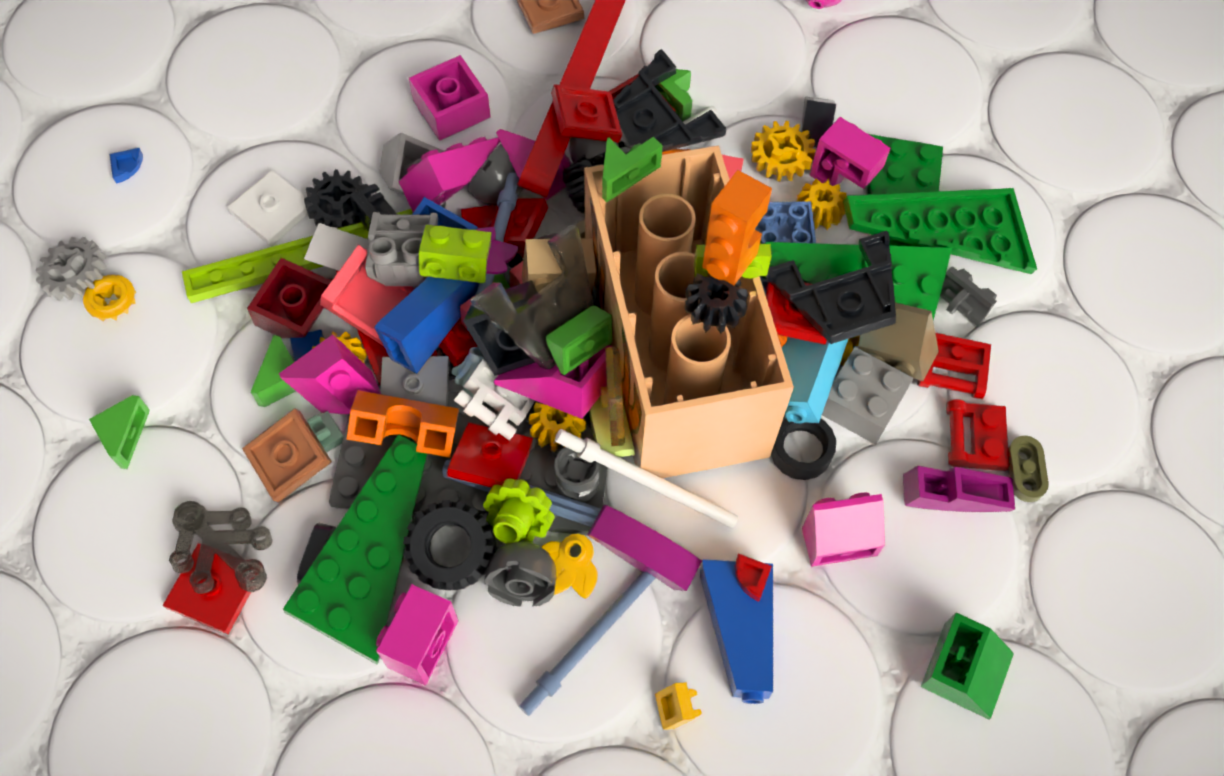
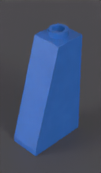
(423, 320)
(741, 630)

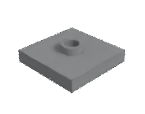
(426, 386)

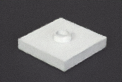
(270, 207)

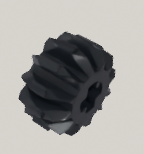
(574, 181)
(715, 302)

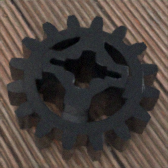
(330, 199)

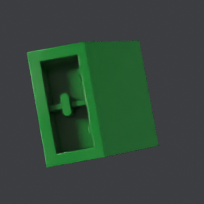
(968, 665)

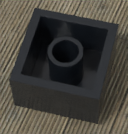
(494, 343)

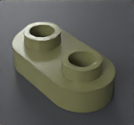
(1029, 470)

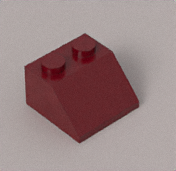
(288, 300)

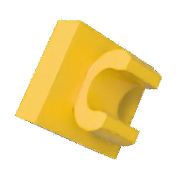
(676, 706)

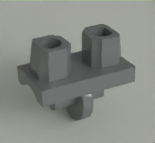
(966, 296)

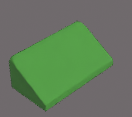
(580, 338)

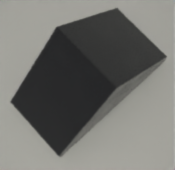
(817, 117)

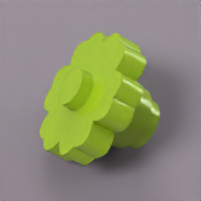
(518, 511)

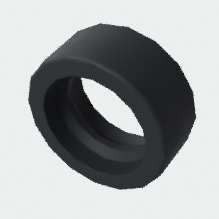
(803, 470)

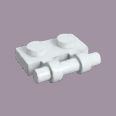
(506, 402)

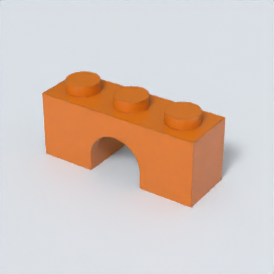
(731, 229)
(380, 415)

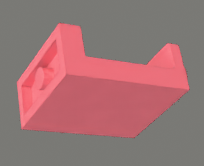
(359, 298)

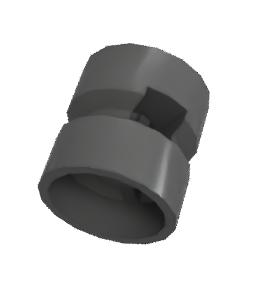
(576, 476)

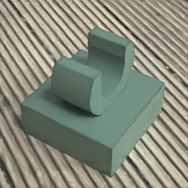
(326, 431)

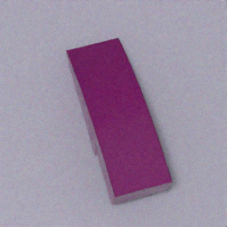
(958, 490)
(645, 548)

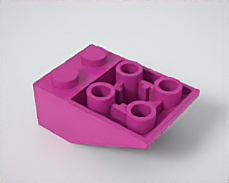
(446, 172)
(569, 392)

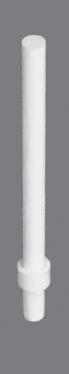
(591, 451)

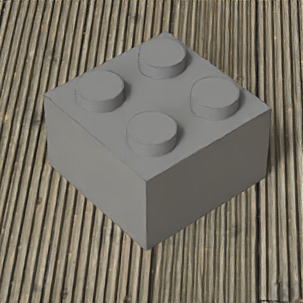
(866, 395)

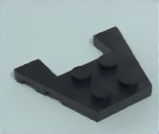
(647, 114)
(846, 303)

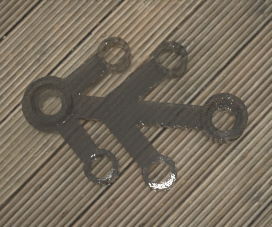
(193, 519)

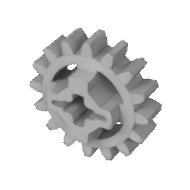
(71, 268)

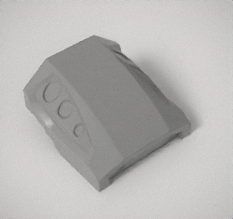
(395, 248)

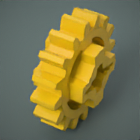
(785, 151)

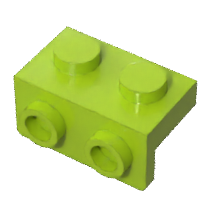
(454, 253)

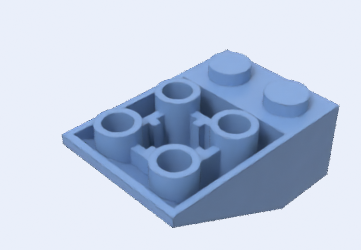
(787, 223)

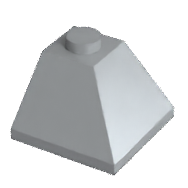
(399, 155)

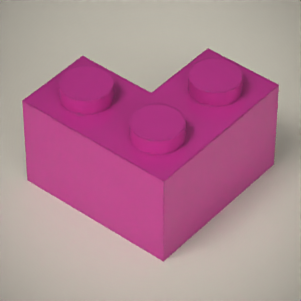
(848, 154)

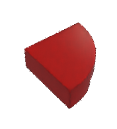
(751, 575)

